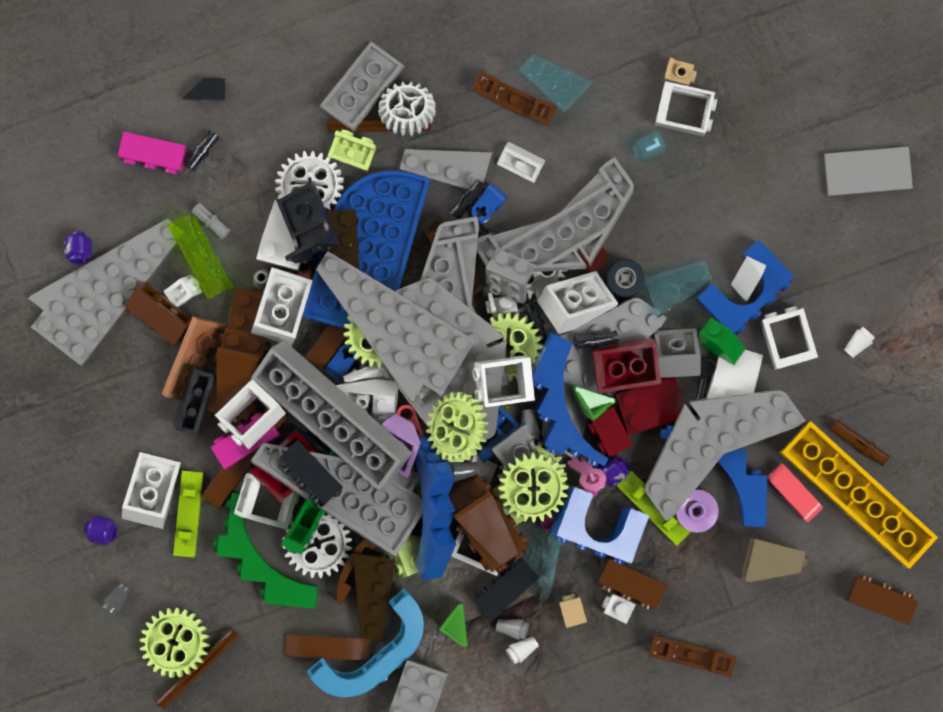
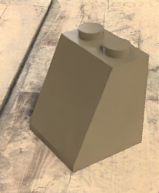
(771, 560)

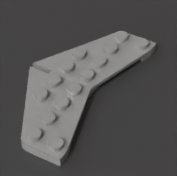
(578, 227)
(454, 261)
(442, 304)
(631, 320)
(699, 444)

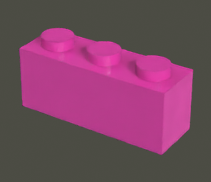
(152, 153)
(230, 453)

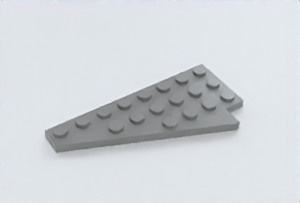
(92, 298)
(405, 337)
(378, 516)

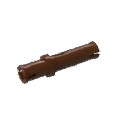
(868, 448)

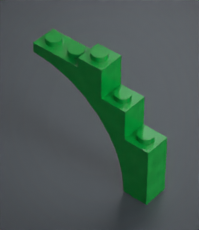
(304, 526)
(278, 588)

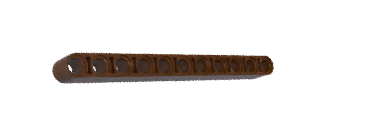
(228, 480)

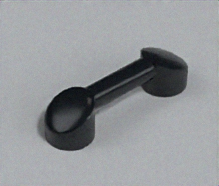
(707, 368)

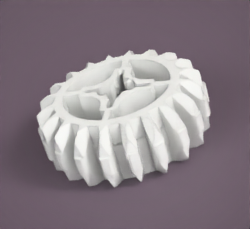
(402, 118)

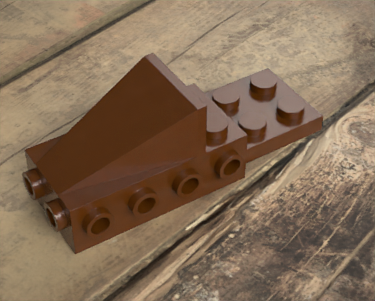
(239, 354)
(485, 523)

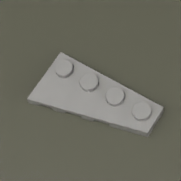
(447, 167)
(515, 445)

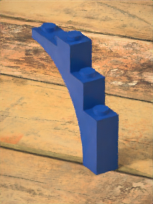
(549, 373)
(749, 488)
(438, 511)

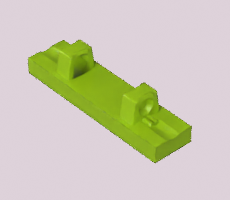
(635, 491)
(188, 514)

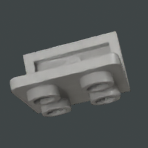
(508, 275)

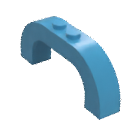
(383, 663)

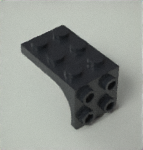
(307, 224)

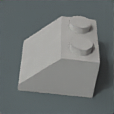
(678, 352)

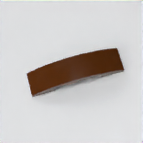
(513, 99)
(344, 587)
(327, 647)
(692, 656)

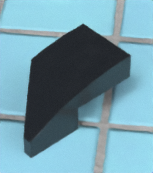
(207, 90)

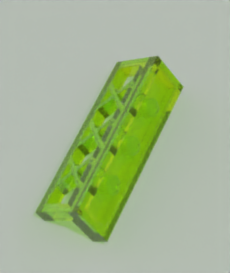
(200, 255)

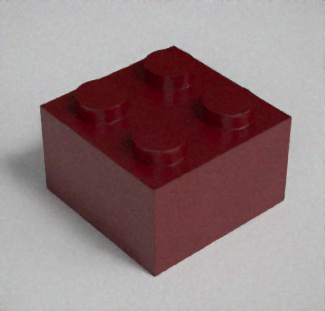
(610, 433)

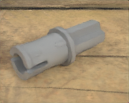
(211, 221)

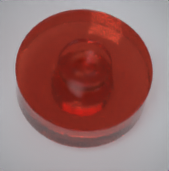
(599, 261)

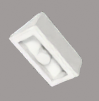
(521, 162)
(748, 277)

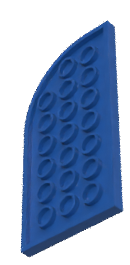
(387, 220)

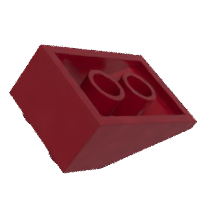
(627, 365)
(649, 406)
(274, 486)

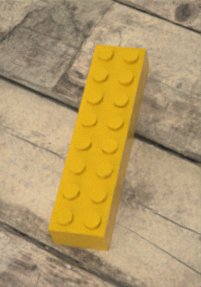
(858, 495)

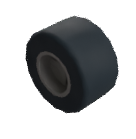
(627, 272)

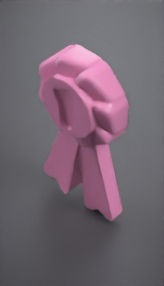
(591, 478)

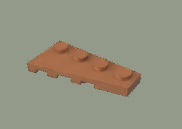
(197, 343)

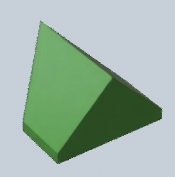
(590, 402)
(455, 626)

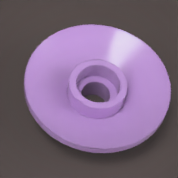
(707, 516)

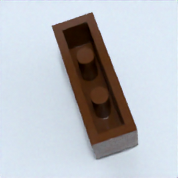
(158, 313)
(632, 584)
(882, 599)

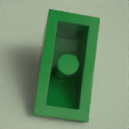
(721, 341)

